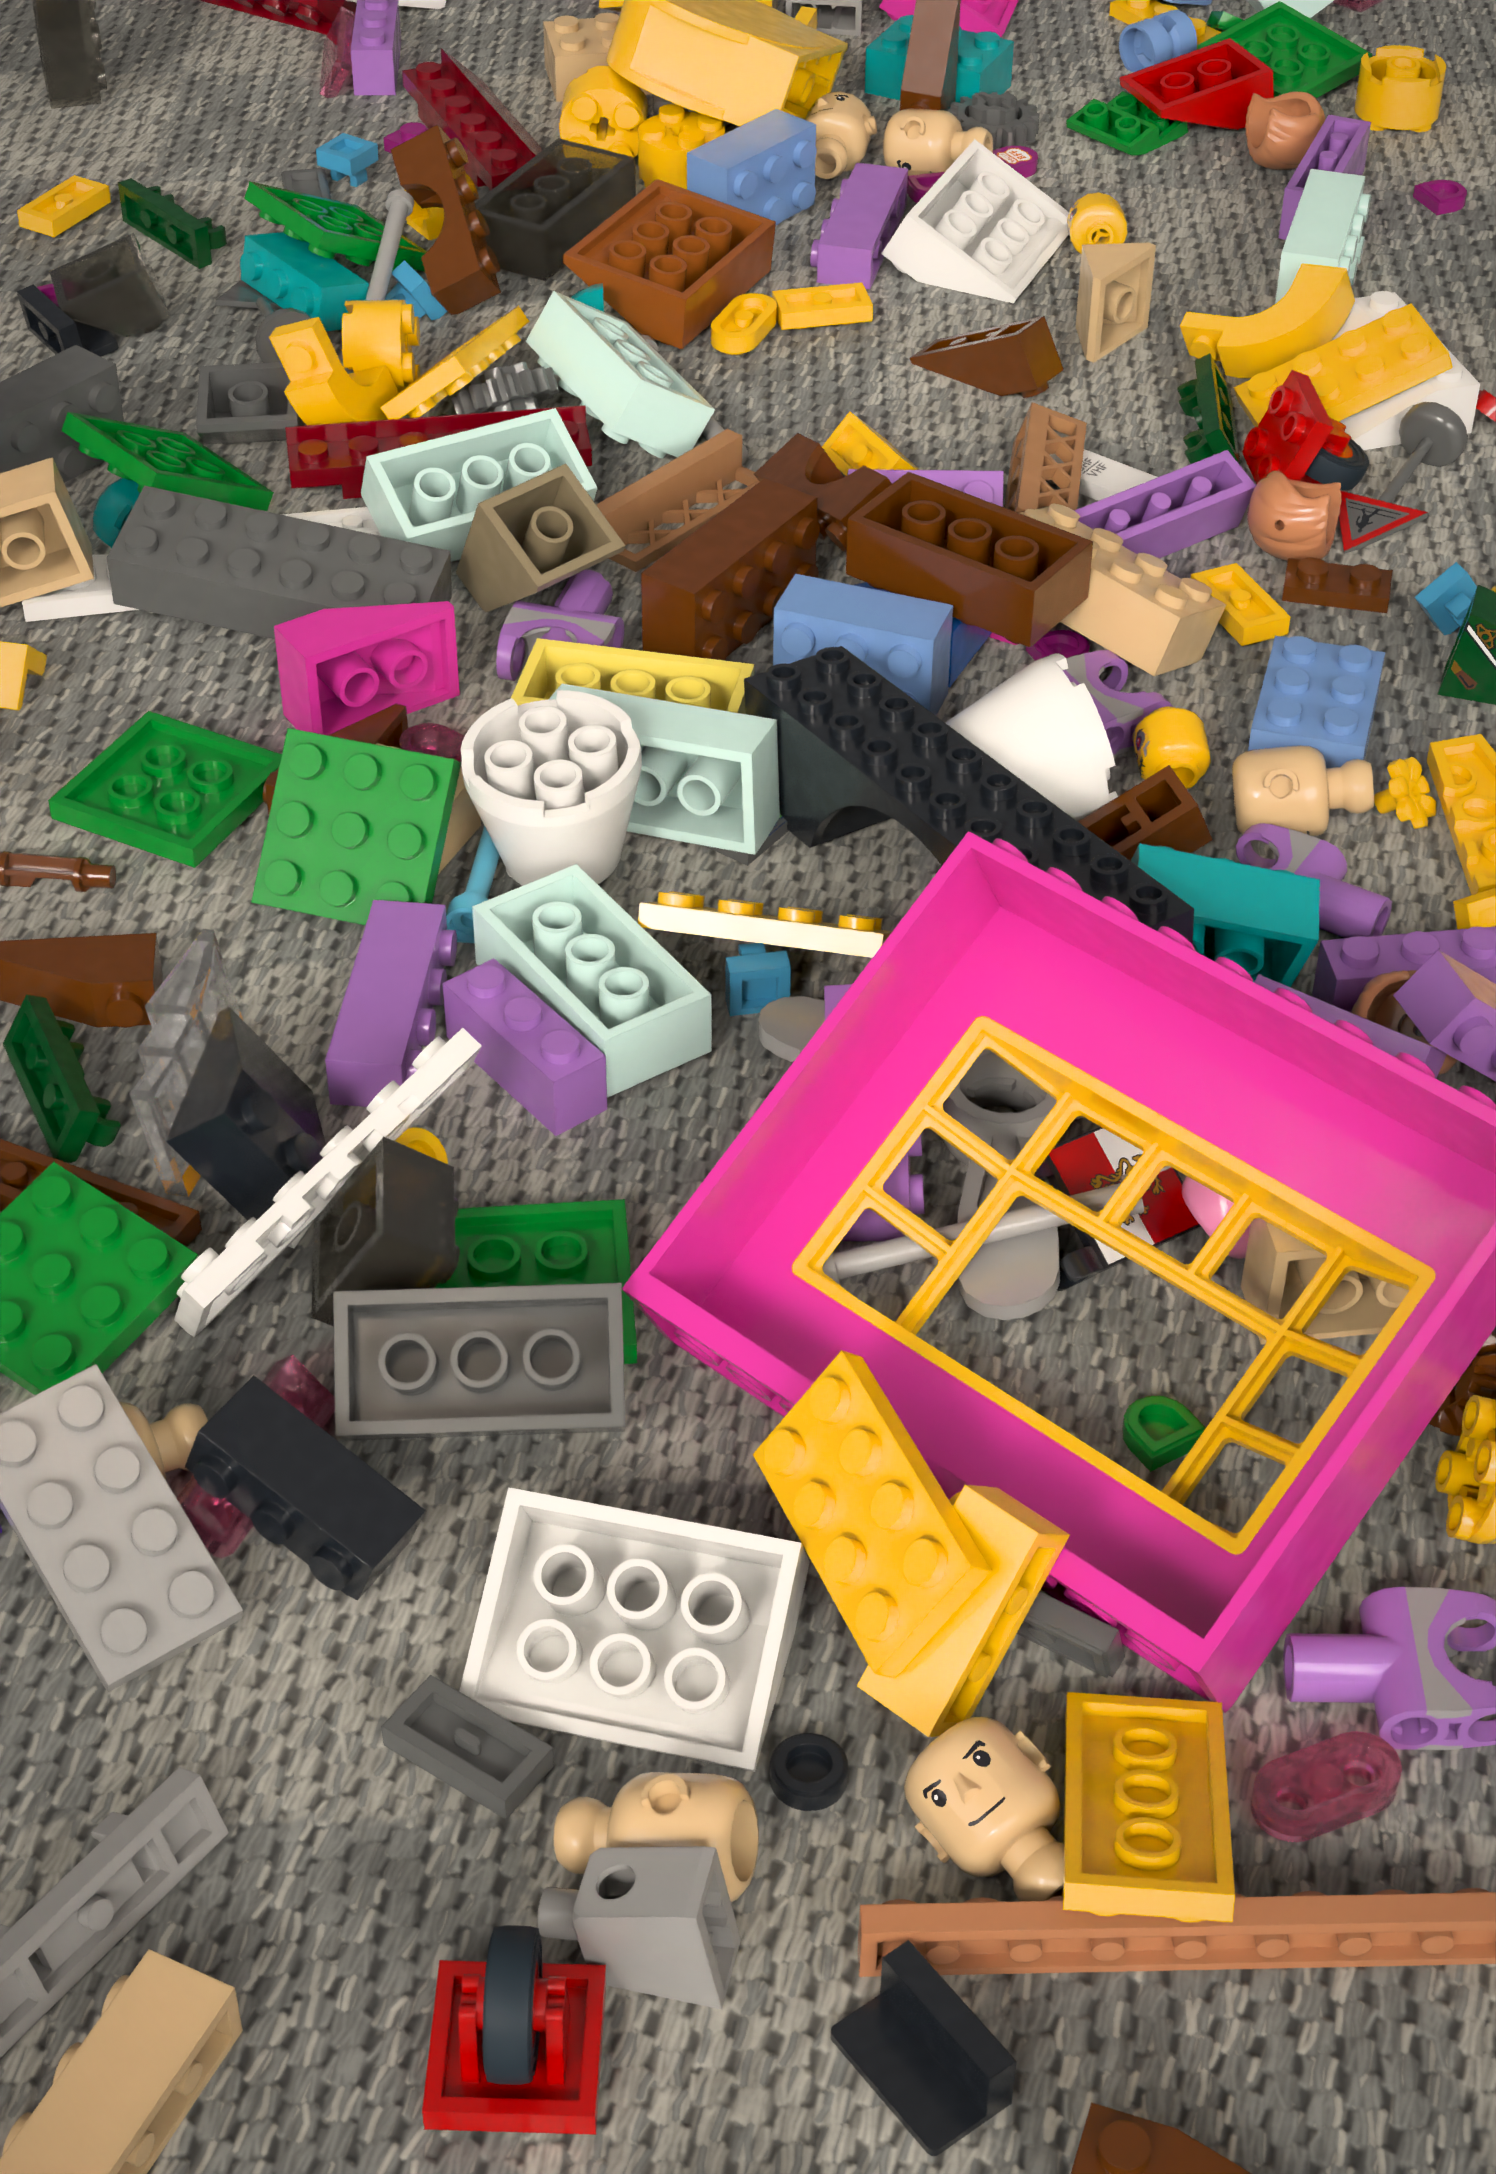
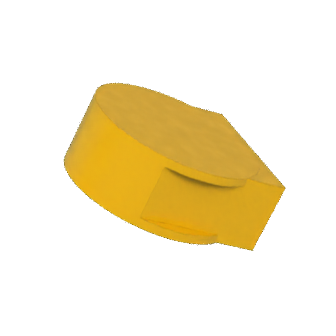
(724, 57)

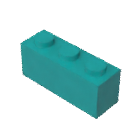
(298, 278)

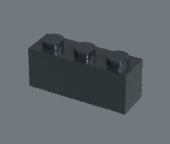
(303, 1489)

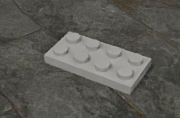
(107, 1530)

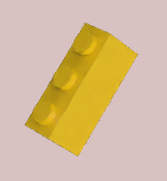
(961, 1659)

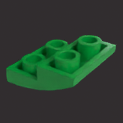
(1126, 125)

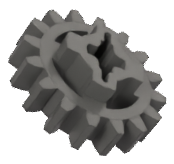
(1004, 117)
(507, 390)

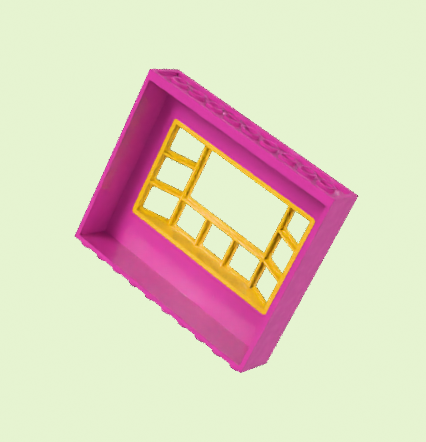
(1203, 1078)

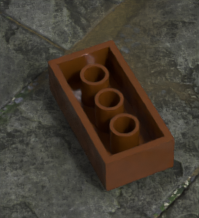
(971, 554)
(729, 573)

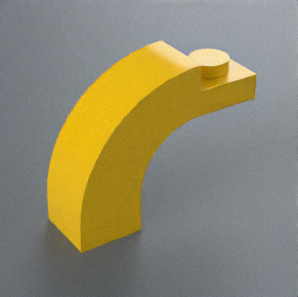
(1296, 324)
(320, 385)

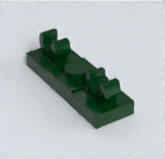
(169, 223)
(1211, 405)
(56, 1082)

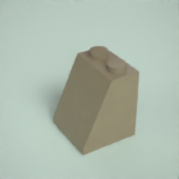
(534, 539)

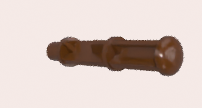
(23, 869)

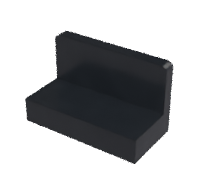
(57, 329)
(927, 2053)

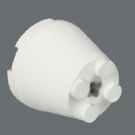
(1045, 735)
(554, 783)

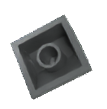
(244, 403)

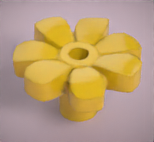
(1407, 793)

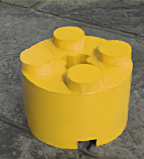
(1400, 89)
(607, 95)
(668, 138)
(381, 335)

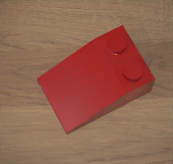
(1204, 85)

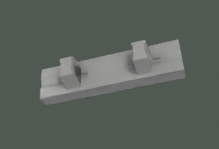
(103, 1898)

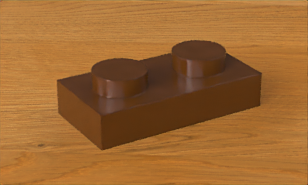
(1337, 585)

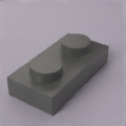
(468, 1746)

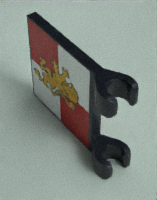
(1098, 1162)

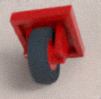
(1303, 439)
(515, 2041)

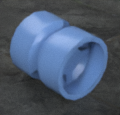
(1157, 40)

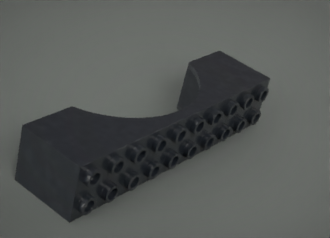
(871, 753)

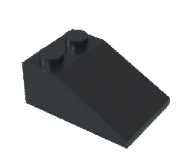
(246, 1119)

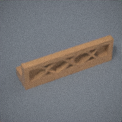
(1034, 466)
(669, 493)

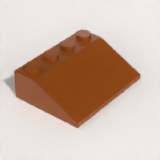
(674, 260)

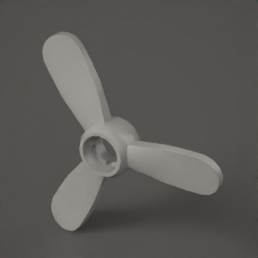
(1004, 1276)

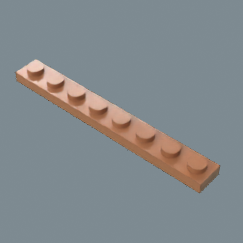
(1264, 1934)

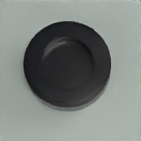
(808, 1772)

